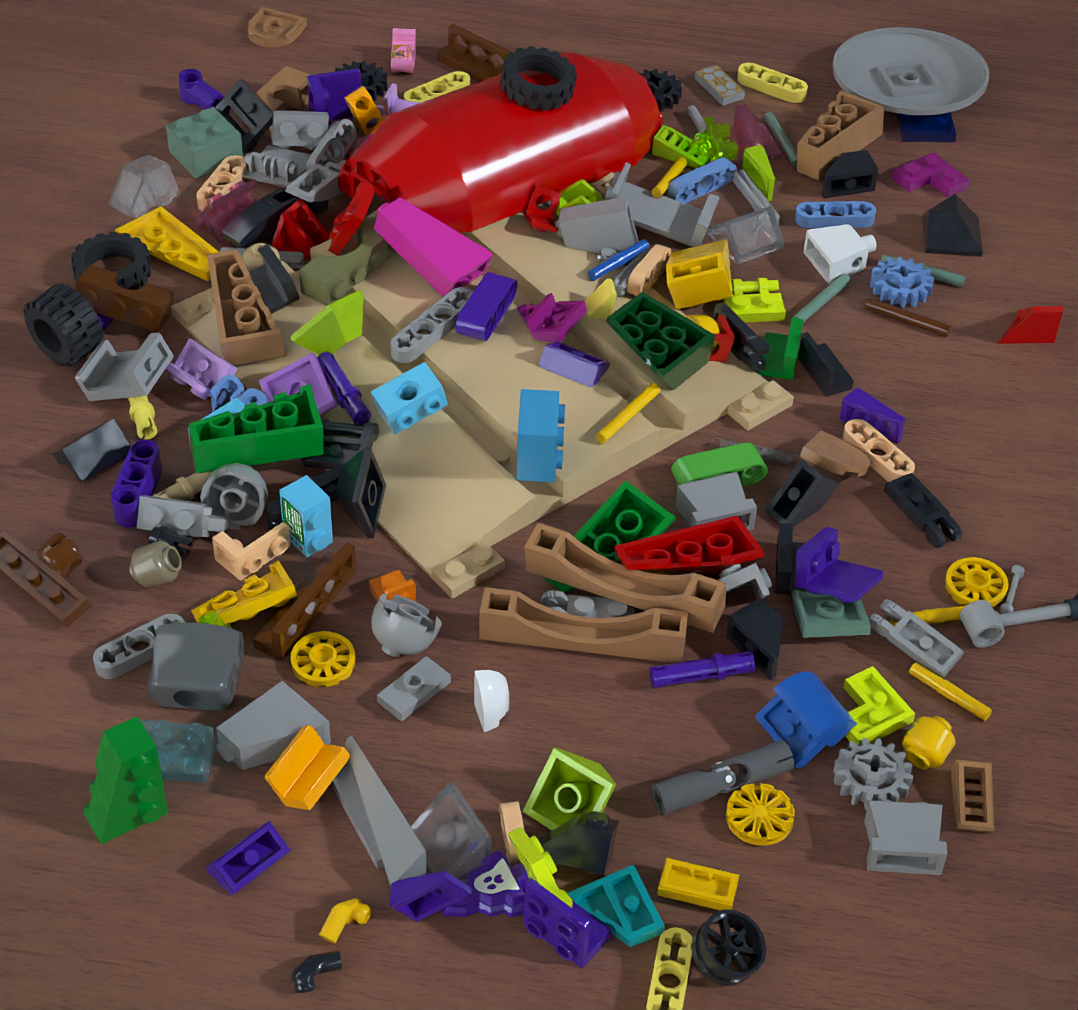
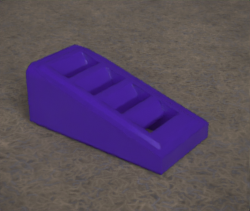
(865, 407)
(426, 894)

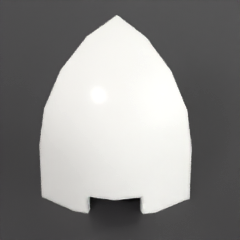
(490, 697)

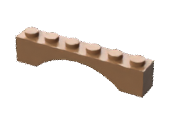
(566, 560)
(648, 635)

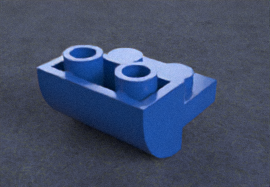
(805, 717)

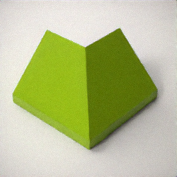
(333, 326)
(568, 788)

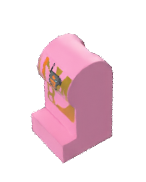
(403, 50)

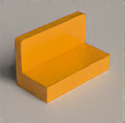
(305, 769)

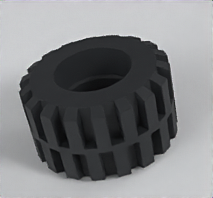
(63, 324)

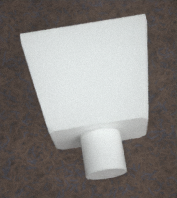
(837, 251)

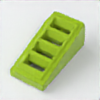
(672, 145)
(758, 168)

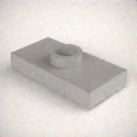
(413, 688)

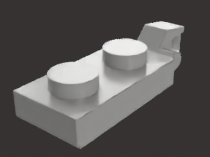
(179, 516)

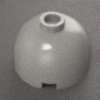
(237, 493)
(403, 626)

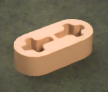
(510, 819)

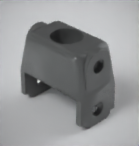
(195, 666)

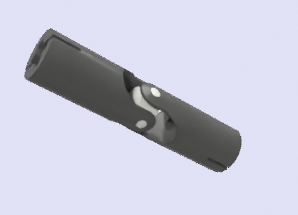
(702, 785)

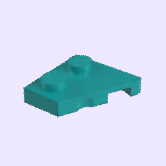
(621, 905)

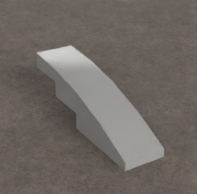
(317, 183)

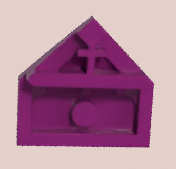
(550, 319)

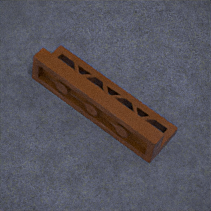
(469, 58)
(313, 597)

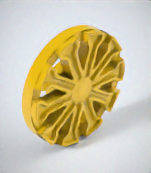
(976, 581)
(323, 658)
(760, 814)

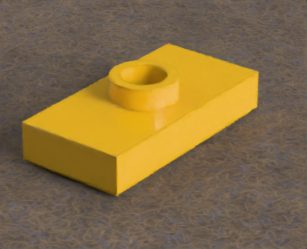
(698, 885)

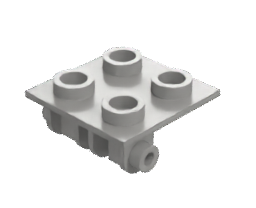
(275, 166)

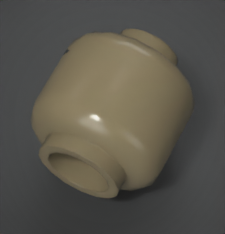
(155, 564)

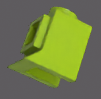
(577, 194)

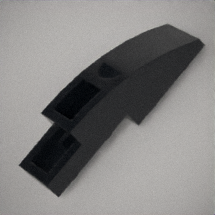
(262, 217)

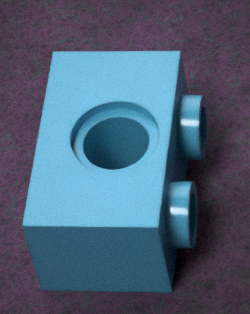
(409, 398)

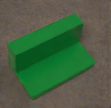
(783, 352)

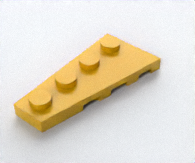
(171, 241)

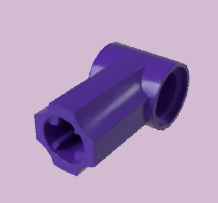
(196, 91)

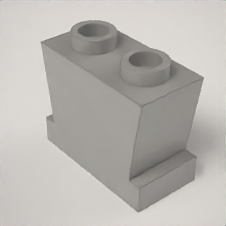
(715, 500)
(905, 837)

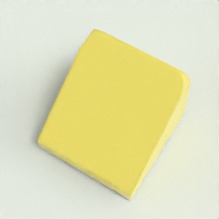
(602, 300)

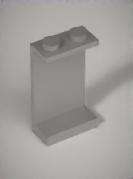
(664, 214)

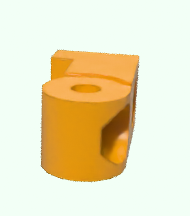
(363, 109)

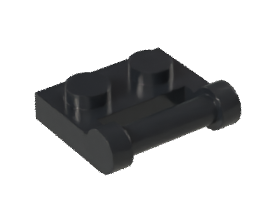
(250, 109)
(341, 449)

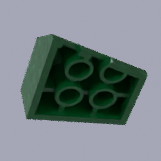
(663, 338)

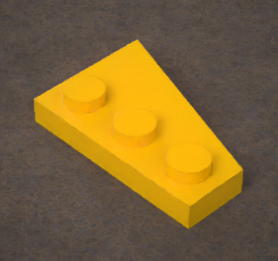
(256, 595)

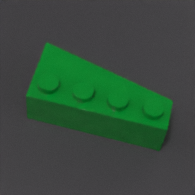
(259, 434)

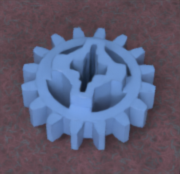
(901, 282)

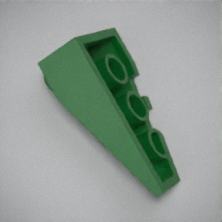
(621, 519)

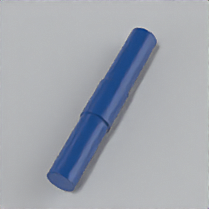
(618, 260)

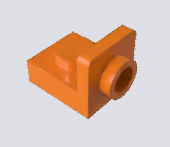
(393, 584)

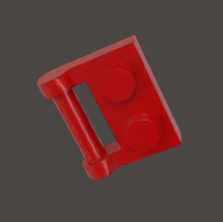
(352, 217)

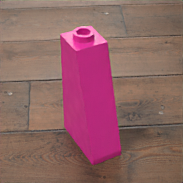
(431, 247)

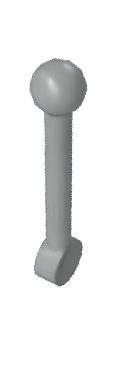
(1017, 573)

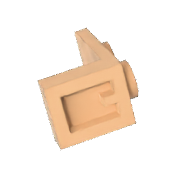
(248, 560)

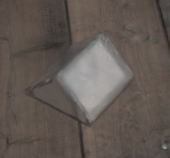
(749, 235)
(452, 834)

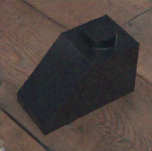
(850, 175)
(801, 494)
(757, 629)
(583, 842)

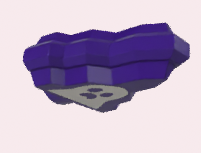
(495, 889)

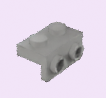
(298, 128)
(737, 577)

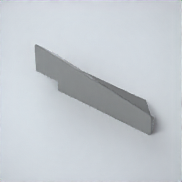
(377, 818)

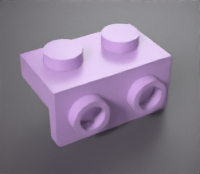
(199, 368)

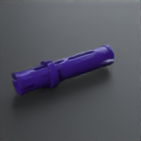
(347, 395)
(709, 668)

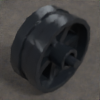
(729, 946)

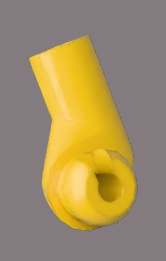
(342, 914)

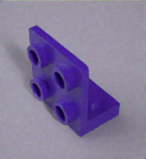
(328, 91)
(823, 573)
(569, 930)

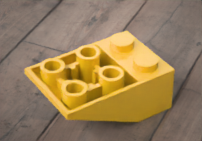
(699, 274)

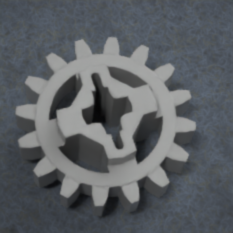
(872, 772)

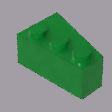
(127, 782)

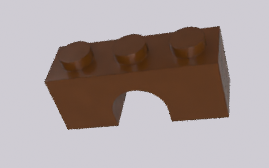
(142, 307)

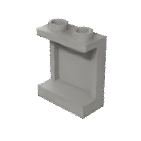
(126, 373)

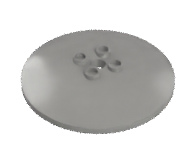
(911, 70)

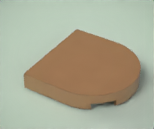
(275, 28)
(835, 455)

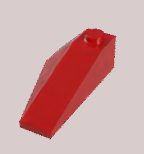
(693, 549)

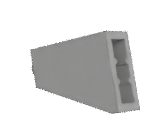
(598, 226)
(267, 727)

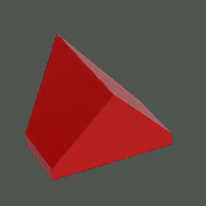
(299, 230)
(1034, 325)

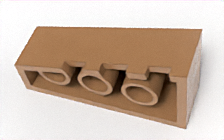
(844, 128)
(242, 318)

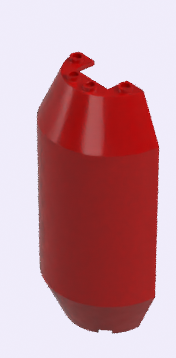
(480, 153)

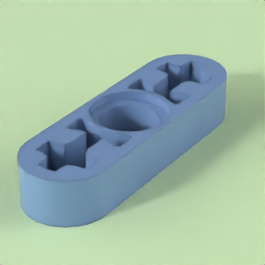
(716, 175)
(818, 214)

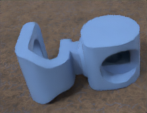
(233, 388)

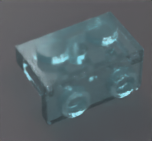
(183, 749)

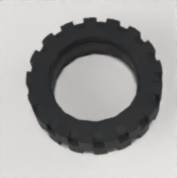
(538, 95)
(114, 246)

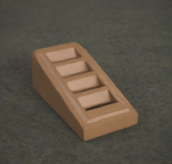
(978, 771)

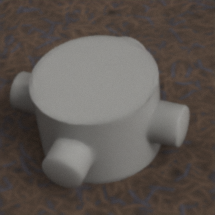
(605, 254)

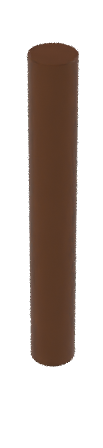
(907, 317)

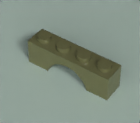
(332, 276)

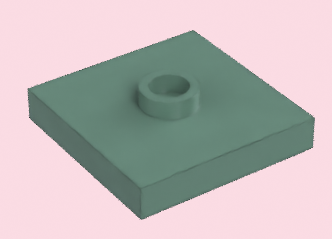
(827, 616)

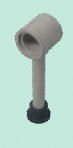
(987, 625)

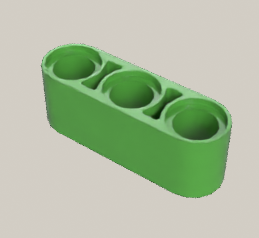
(736, 458)

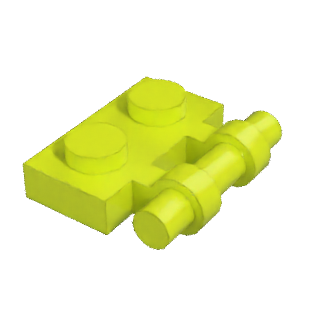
(759, 306)

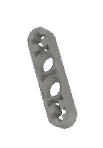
(428, 321)

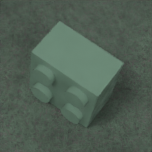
(203, 141)

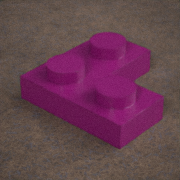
(930, 170)

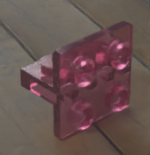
(750, 133)
(225, 208)

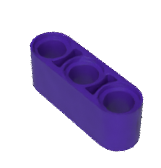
(486, 306)
(137, 478)

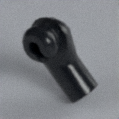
(311, 966)

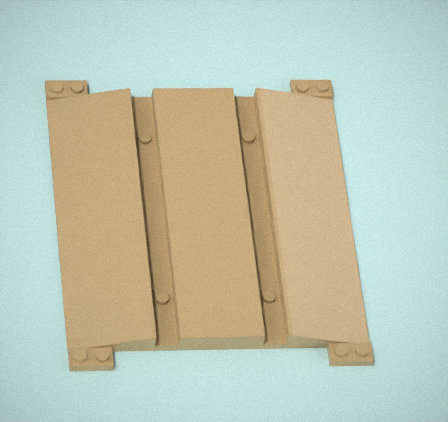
(456, 470)

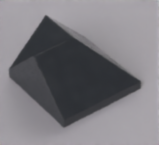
(952, 229)
(362, 490)

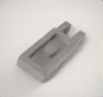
(586, 605)
(917, 639)

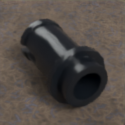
(172, 539)

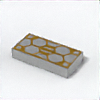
(719, 85)

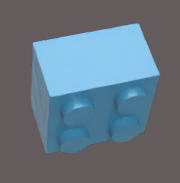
(539, 435)

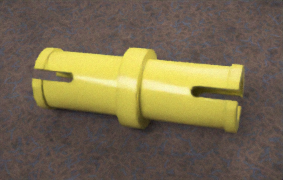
(142, 415)

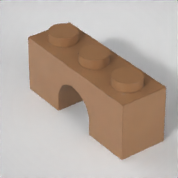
(285, 89)

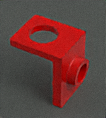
(542, 219)
(724, 339)

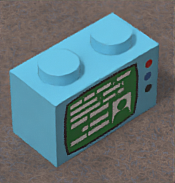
(307, 514)

